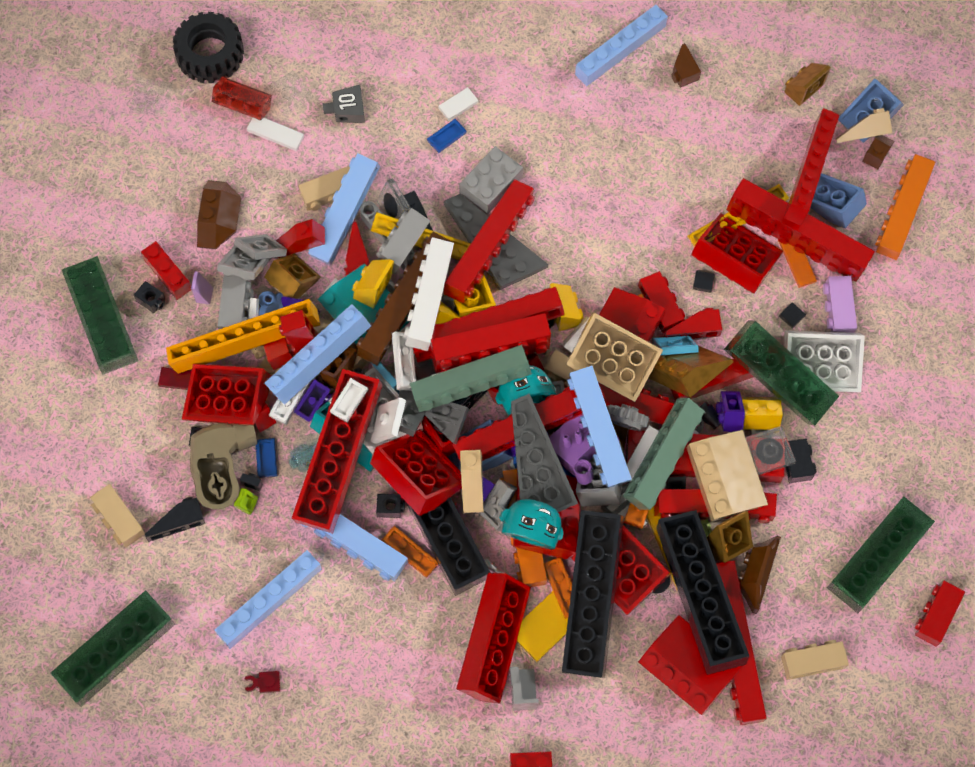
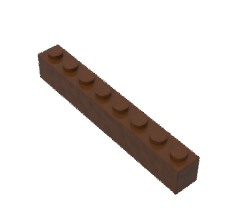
(395, 312)

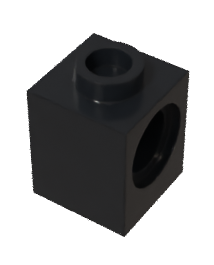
(147, 290)
(383, 500)

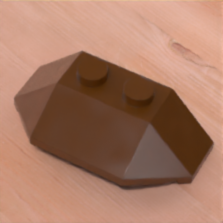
(217, 214)
(757, 572)

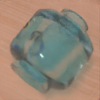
(301, 457)

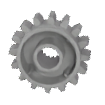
(627, 417)

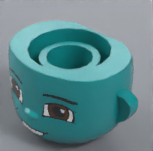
(536, 384)
(532, 523)

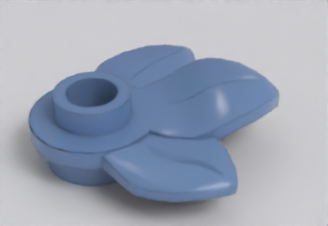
(266, 307)

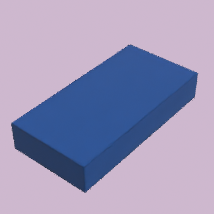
(446, 135)
(266, 458)

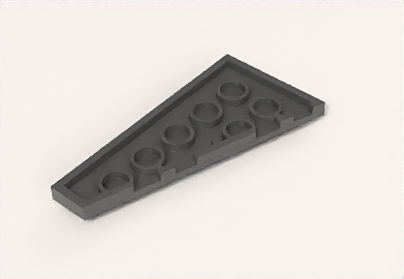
(514, 260)
(411, 416)
(537, 463)

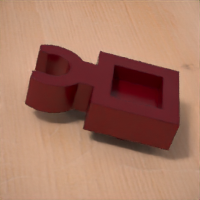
(267, 682)

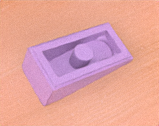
(201, 289)

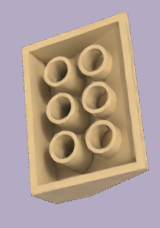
(617, 356)
(726, 475)

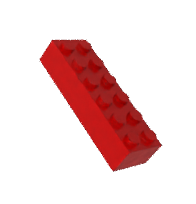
(479, 343)
(493, 638)

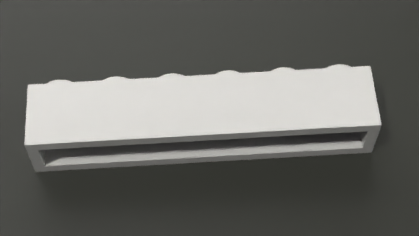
(429, 294)

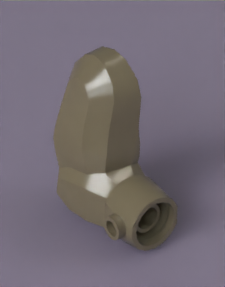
(213, 463)

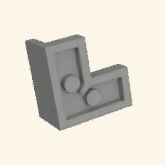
(497, 502)
(523, 689)

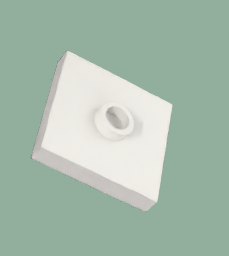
(388, 420)

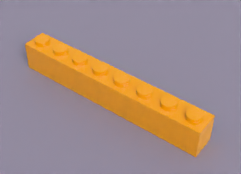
(235, 338)

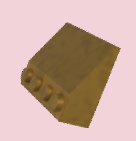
(689, 371)

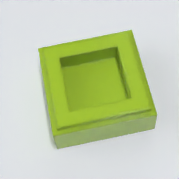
(246, 501)

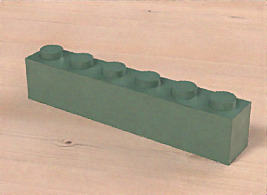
(470, 378)
(664, 454)

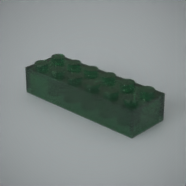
(100, 315)
(781, 372)
(880, 555)
(112, 648)

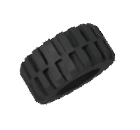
(201, 28)

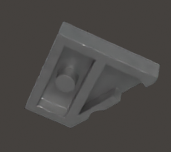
(448, 419)

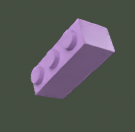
(840, 304)

